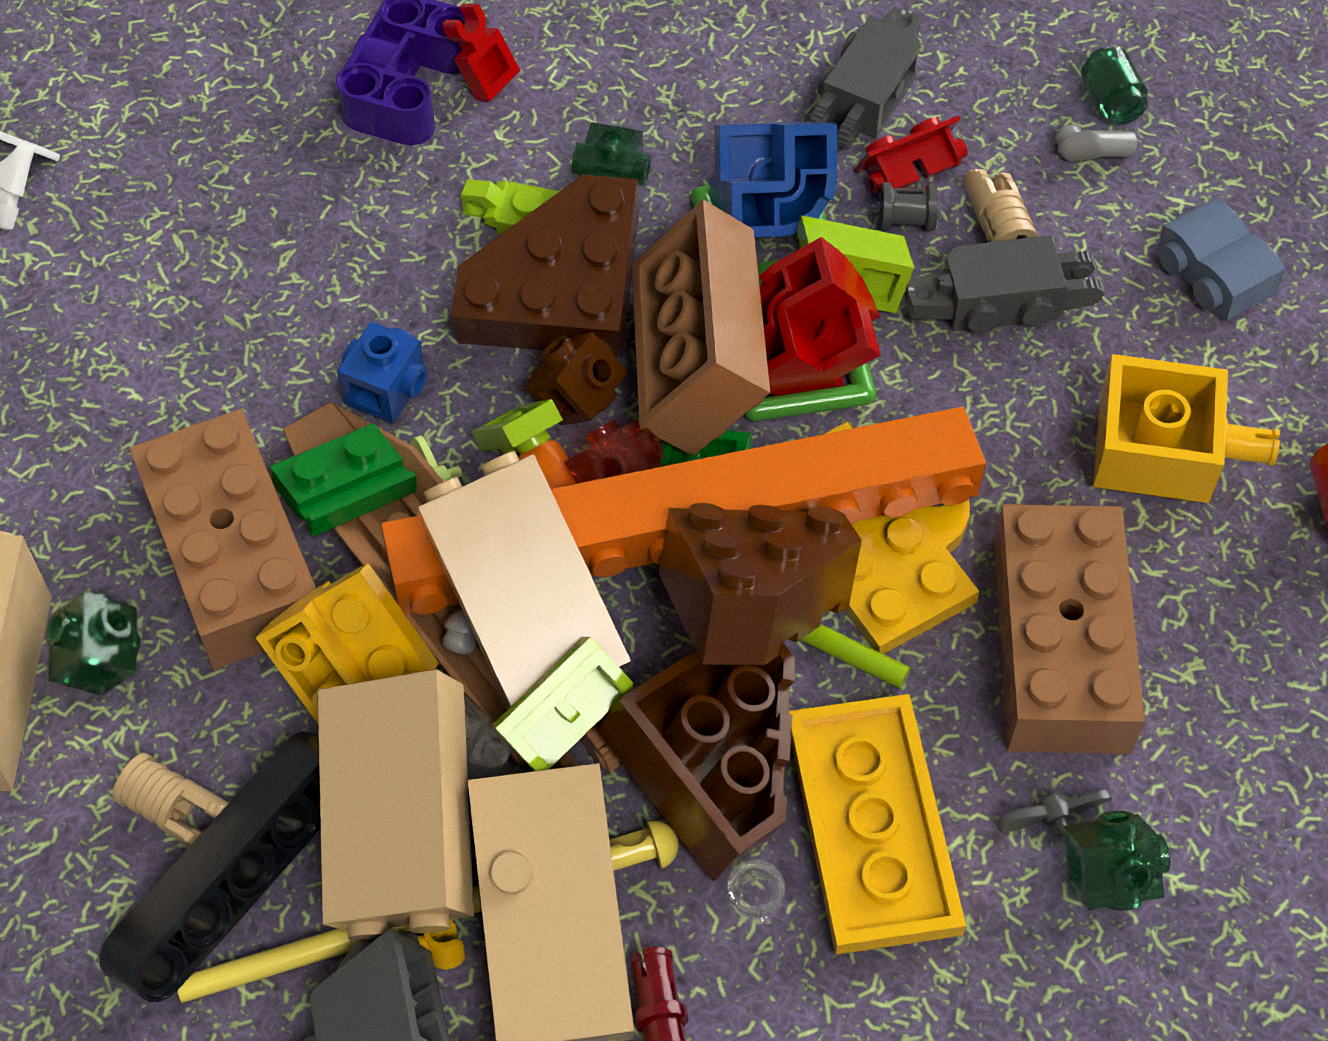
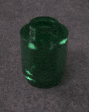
(1115, 85)

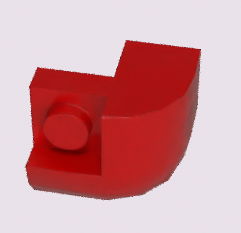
(815, 319)

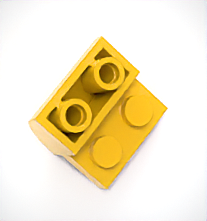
(344, 637)

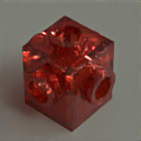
(616, 452)

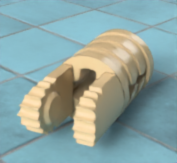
(998, 206)
(164, 797)

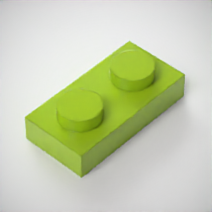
(518, 428)

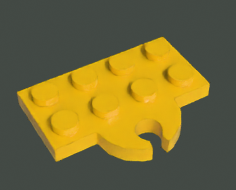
(907, 573)

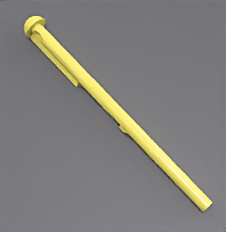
(654, 842)

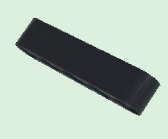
(219, 875)

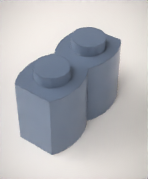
(1220, 259)

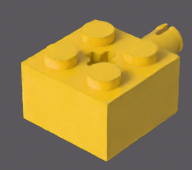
(1169, 430)

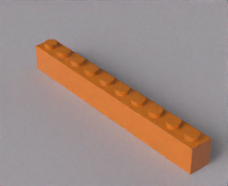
(624, 517)

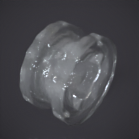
(752, 871)

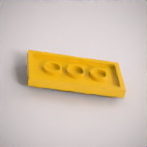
(874, 825)

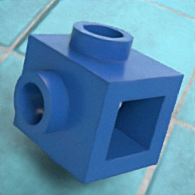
(382, 371)

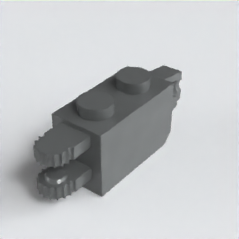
(870, 76)
(1005, 285)

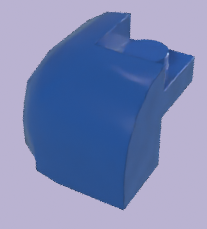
(774, 173)

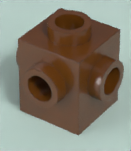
(577, 376)

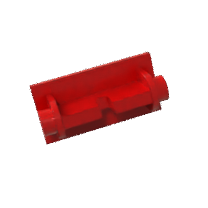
(929, 145)

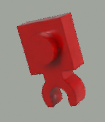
(484, 54)

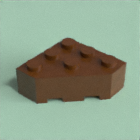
(554, 271)
(755, 576)
(710, 752)

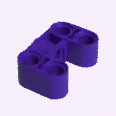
(379, 78)

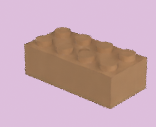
(699, 329)
(223, 532)
(1067, 630)

